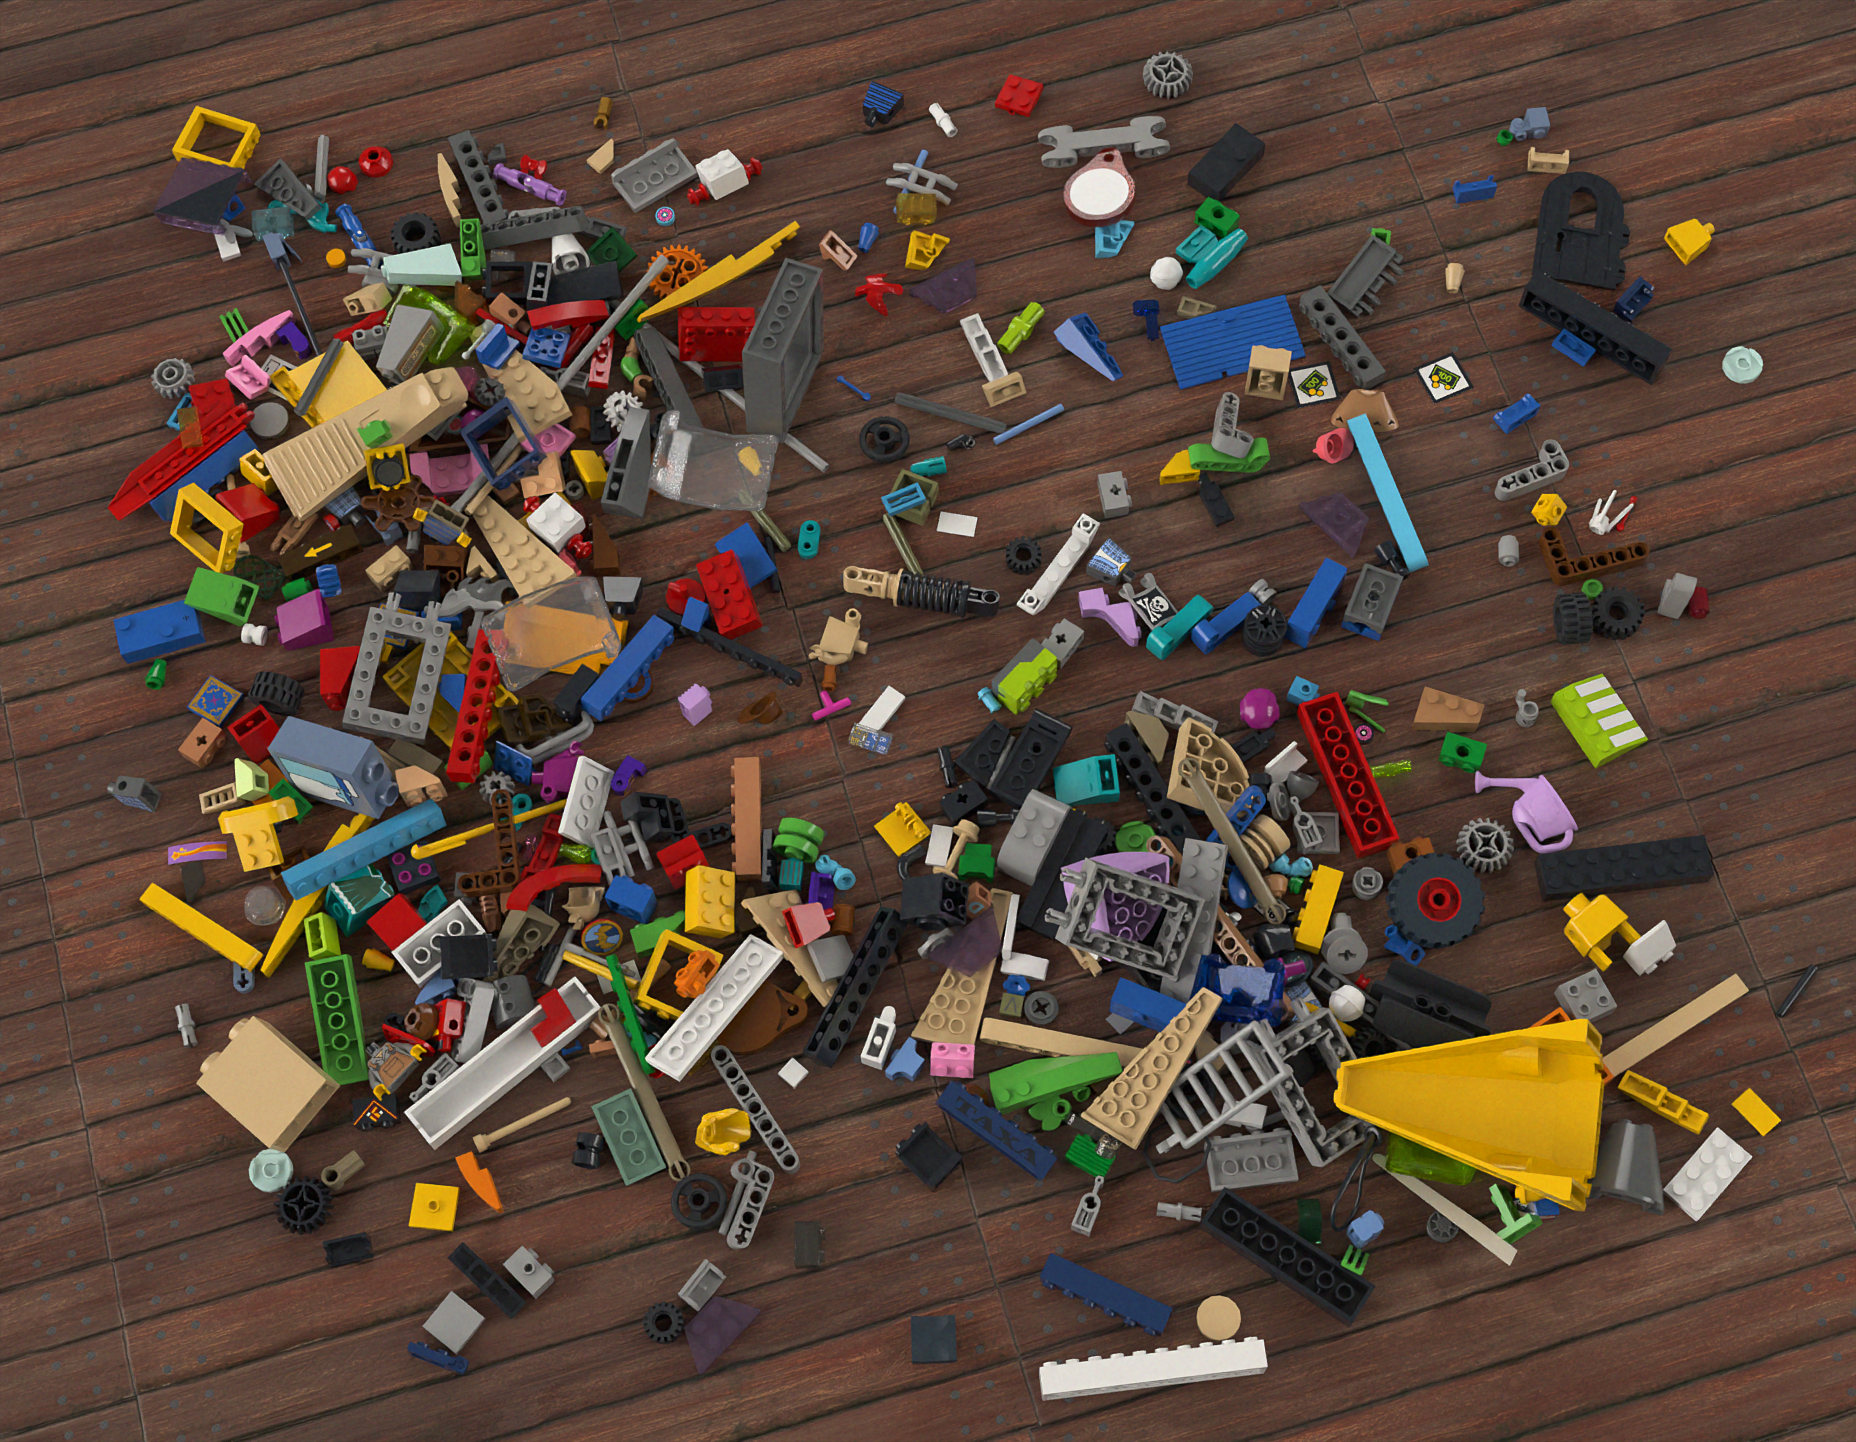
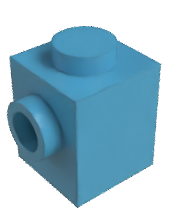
(1302, 691)

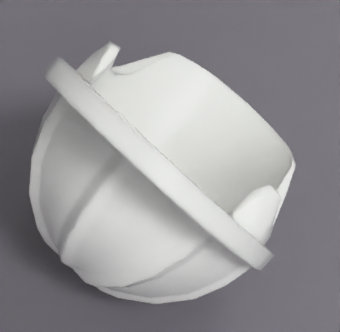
(1347, 1003)

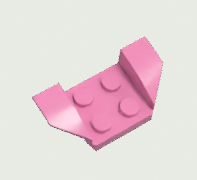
(447, 474)

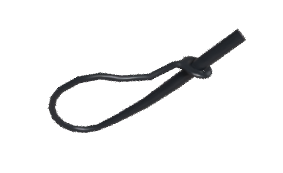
(1366, 1151)

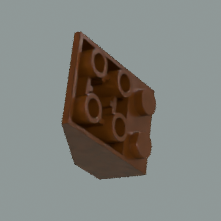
(452, 563)

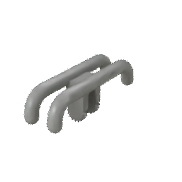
(561, 742)

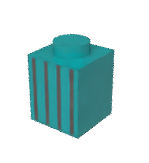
(791, 874)

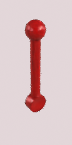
(1620, 526)

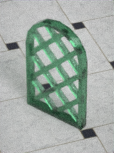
(263, 562)

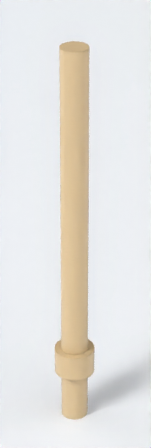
(487, 487)

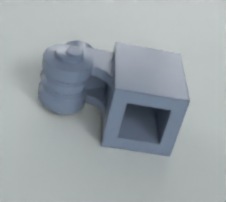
(1534, 125)

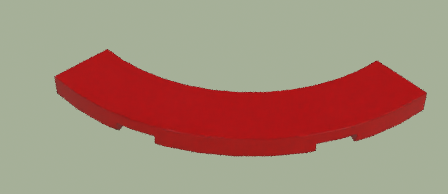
(544, 880)

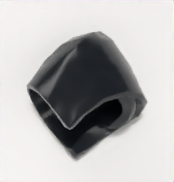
(1273, 941)

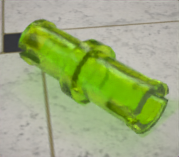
(1390, 769)

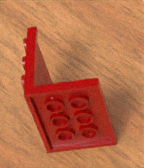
(714, 332)

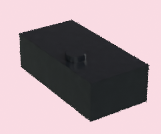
(1226, 163)

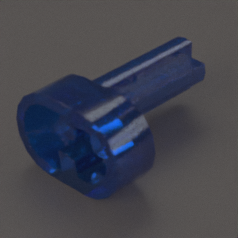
(1150, 309)

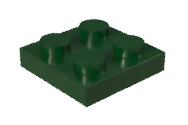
(611, 248)

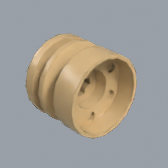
(1264, 841)

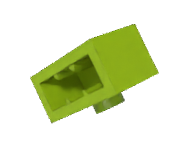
(322, 936)

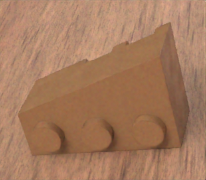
(1446, 712)

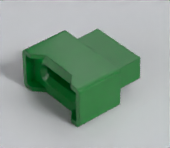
(977, 863)

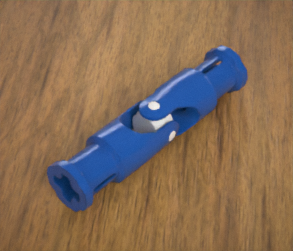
(354, 229)

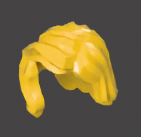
(723, 1131)

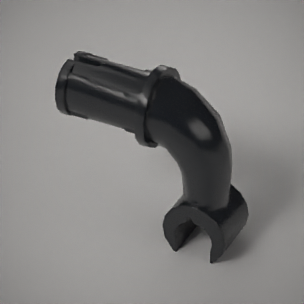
(907, 859)

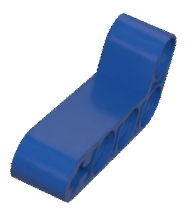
(1211, 634)
(1241, 823)

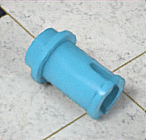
(989, 700)

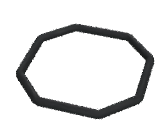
(1167, 1179)

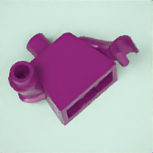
(558, 774)

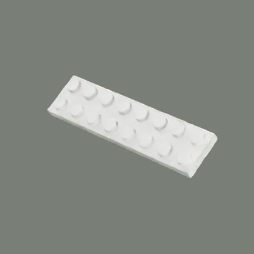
(714, 1008)

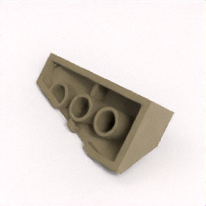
(519, 938)

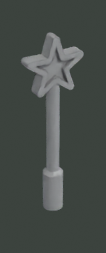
(580, 951)

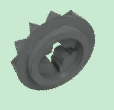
(488, 398)
(1042, 998)

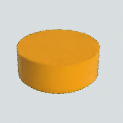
(336, 258)

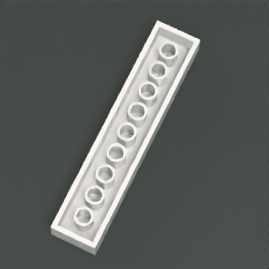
(1152, 1369)

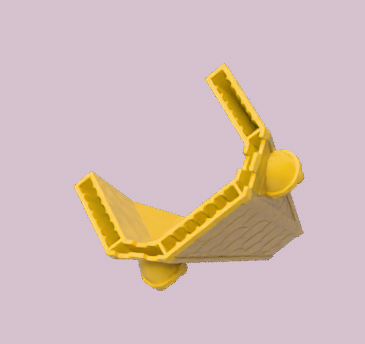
(1499, 1102)

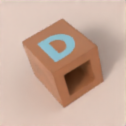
(978, 900)

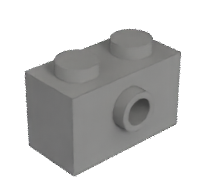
(529, 1271)

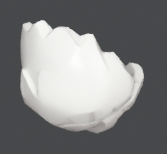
(1166, 273)

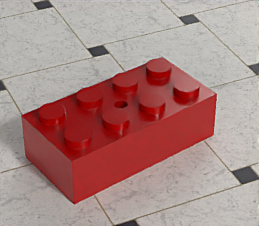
(737, 610)

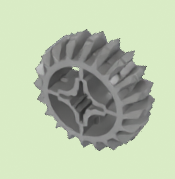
(1167, 74)
(1495, 832)

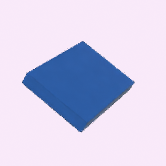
(753, 556)

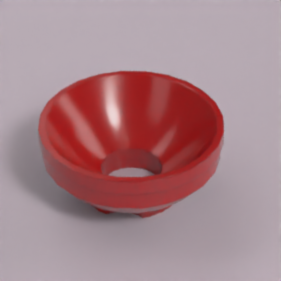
(377, 167)

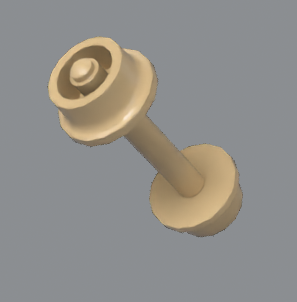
(967, 832)

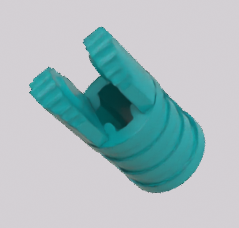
(929, 467)

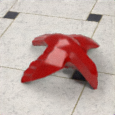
(875, 289)

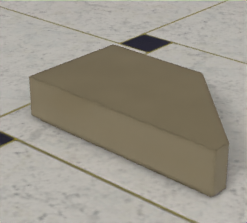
(1193, 308)

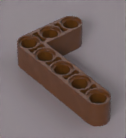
(1588, 562)
(503, 850)

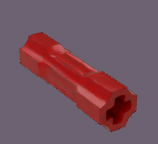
(374, 319)
(578, 337)

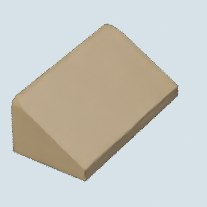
(1004, 389)

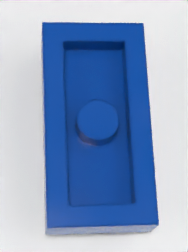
(1573, 347)

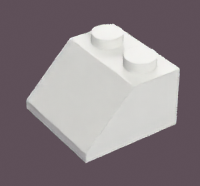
(1650, 949)

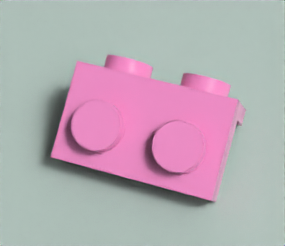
(249, 378)
(952, 1060)

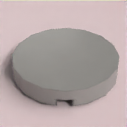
(270, 420)

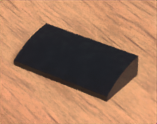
(586, 284)

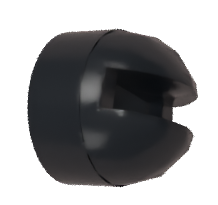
(1291, 921)

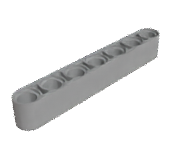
(753, 1099)

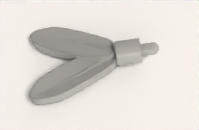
(232, 230)

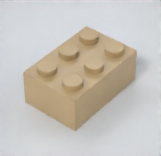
(1268, 372)

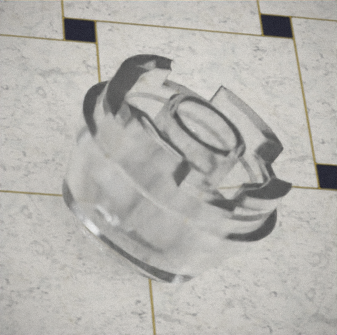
(264, 905)

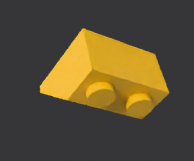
(591, 471)

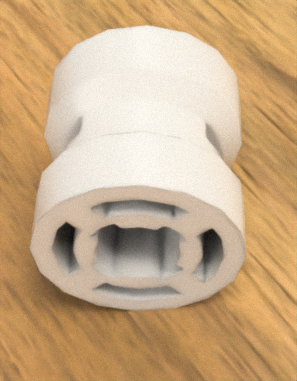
(254, 634)

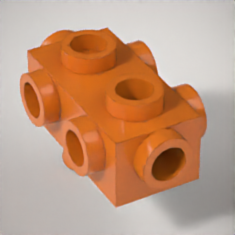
(696, 974)

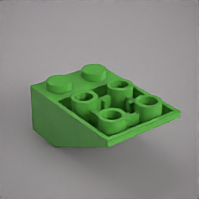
(222, 596)

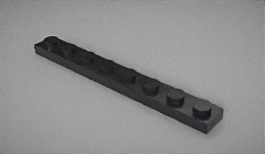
(736, 651)

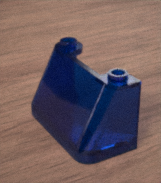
(1246, 991)

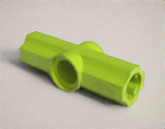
(1020, 328)

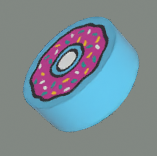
(665, 216)

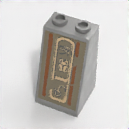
(407, 343)

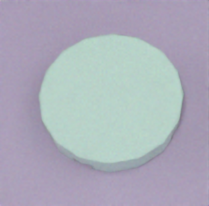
(1742, 364)
(270, 1170)

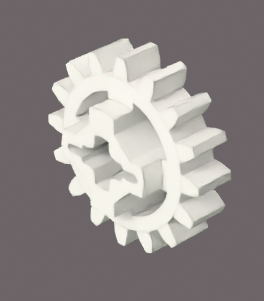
(618, 414)

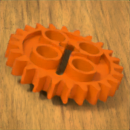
(676, 255)

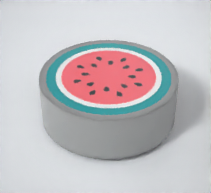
(455, 427)

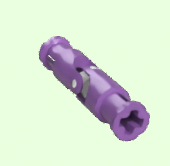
(531, 185)

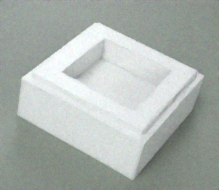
(793, 1073)

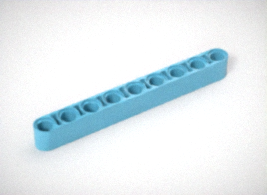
(1387, 493)

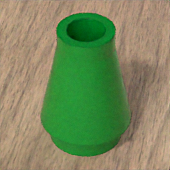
(156, 676)

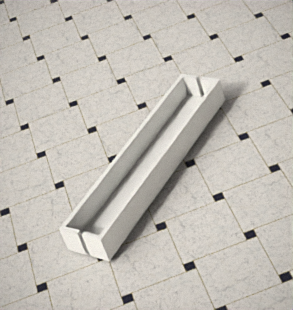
(496, 1069)

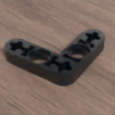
(707, 830)

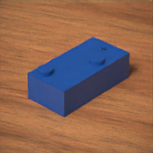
(1315, 603)
(158, 631)
(1144, 1005)

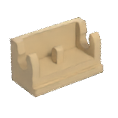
(1548, 162)

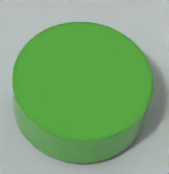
(1592, 588)

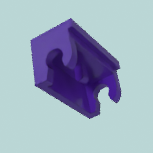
(821, 889)

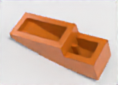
(479, 1180)

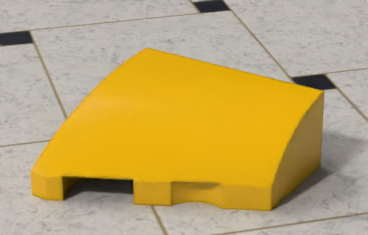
(924, 249)

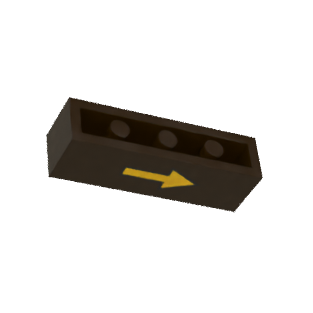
(325, 550)

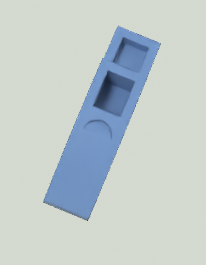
(437, 990)

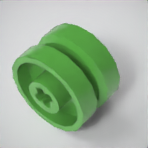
(798, 840)

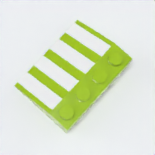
(1598, 719)

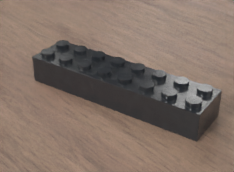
(1595, 326)
(1623, 868)
(1287, 1257)

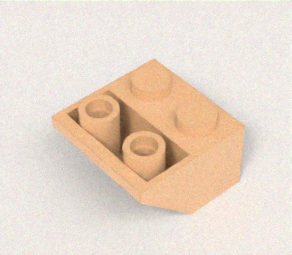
(419, 786)

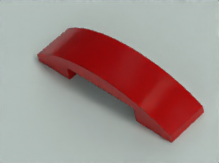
(547, 849)

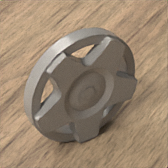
(1279, 801)
(934, 942)

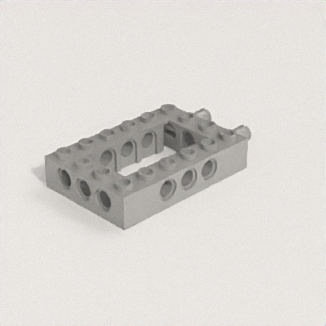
(388, 621)
(1080, 913)
(1322, 1029)

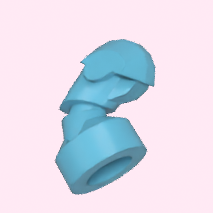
(1299, 867)
(842, 877)

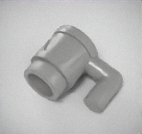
(1527, 711)

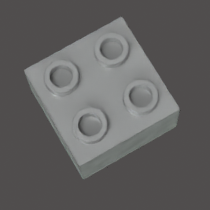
(1586, 997)

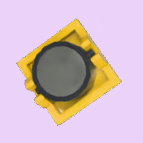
(387, 467)

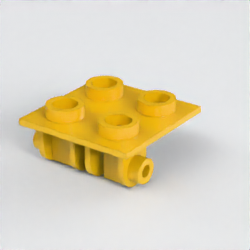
(902, 829)

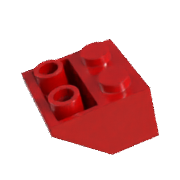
(255, 733)

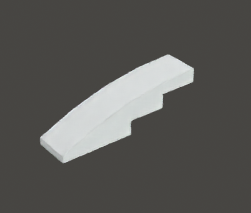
(983, 348)

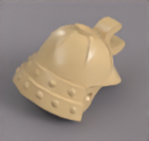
(583, 904)

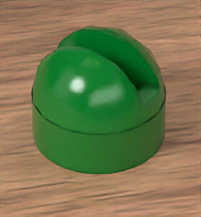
(1504, 137)

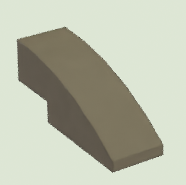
(413, 755)

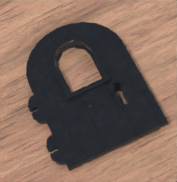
(1587, 254)

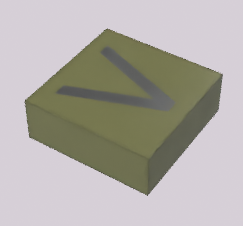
(1011, 1005)

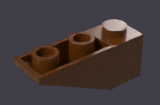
(606, 556)

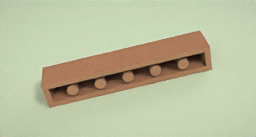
(747, 819)

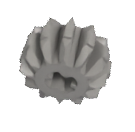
(499, 781)

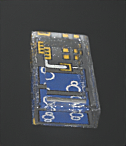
(870, 738)

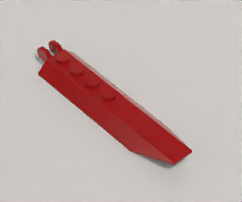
(174, 462)

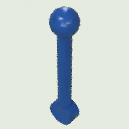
(866, 396)

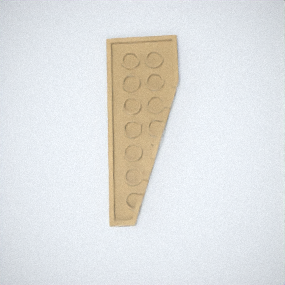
(530, 389)

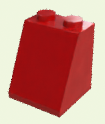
(250, 507)
(336, 675)
(397, 921)

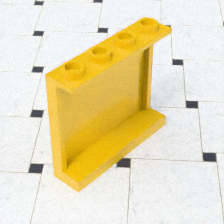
(344, 387)

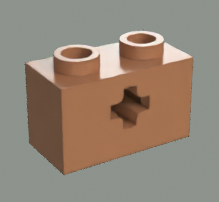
(194, 748)

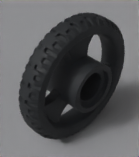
(882, 447)
(1207, 1084)
(684, 1188)

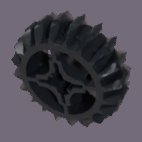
(303, 1214)

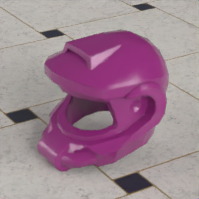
(1259, 708)

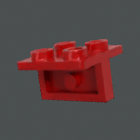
(681, 858)

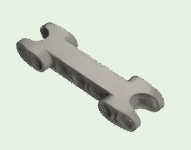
(1072, 144)

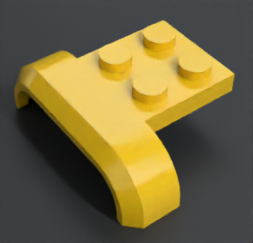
(256, 833)

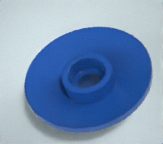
(1240, 891)

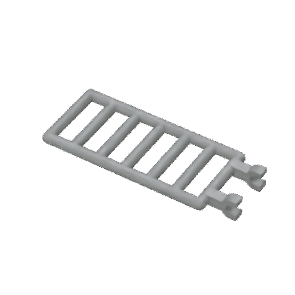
(1234, 1108)

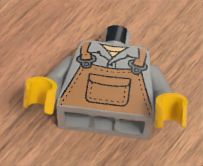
(391, 1065)

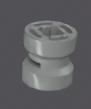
(1263, 592)

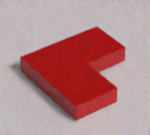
(557, 1021)

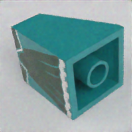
(357, 898)

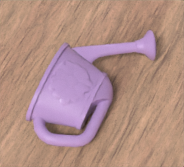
(1537, 809)

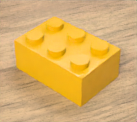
(709, 902)

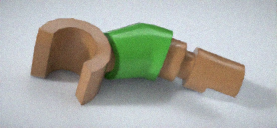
(632, 372)

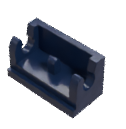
(1634, 299)

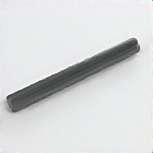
(318, 377)

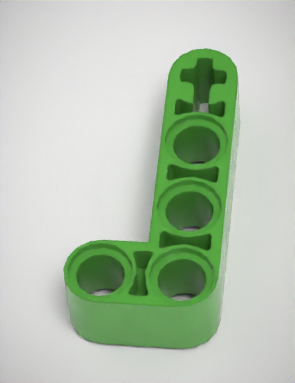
(1207, 458)

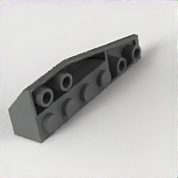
(630, 467)

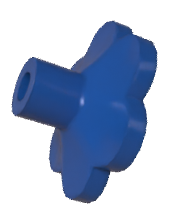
(1016, 985)

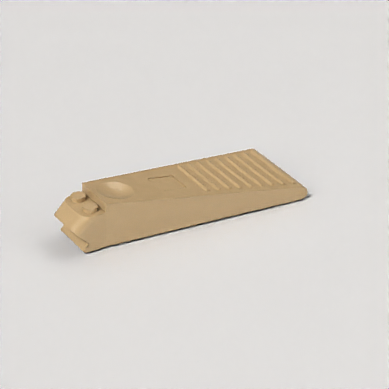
(331, 455)

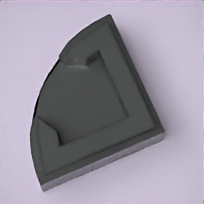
(497, 155)

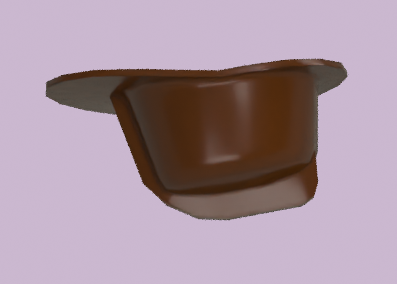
(762, 711)

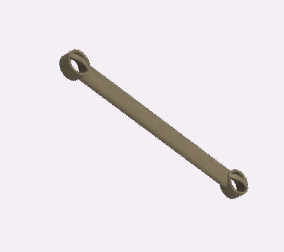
(1230, 837)
(644, 1092)

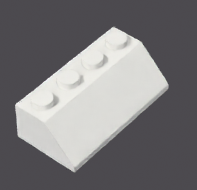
(421, 952)

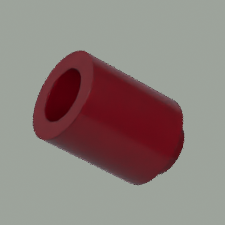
(1698, 603)

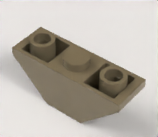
(1150, 735)

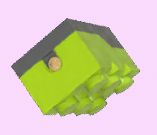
(1024, 676)

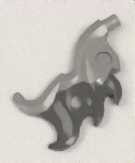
(476, 596)

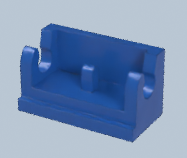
(1474, 190)
(1517, 413)

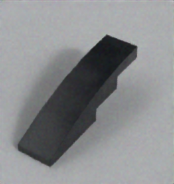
(487, 1280)

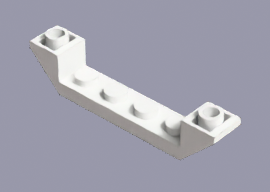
(1046, 587)

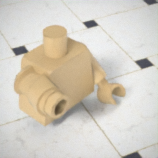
(840, 640)

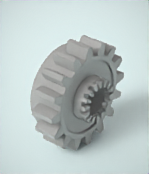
(172, 377)

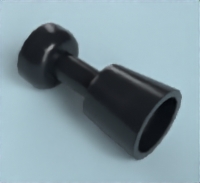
(1388, 555)
(989, 818)

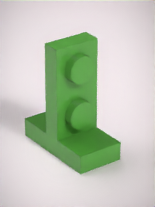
(1516, 1225)

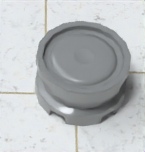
(1367, 883)

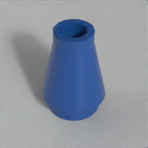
(867, 236)

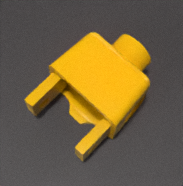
(1594, 925)

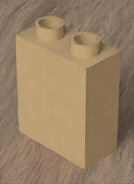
(266, 1083)

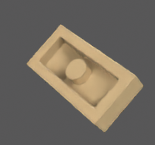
(479, 566)

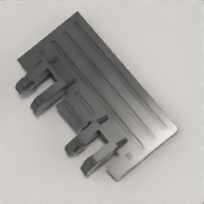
(1366, 273)

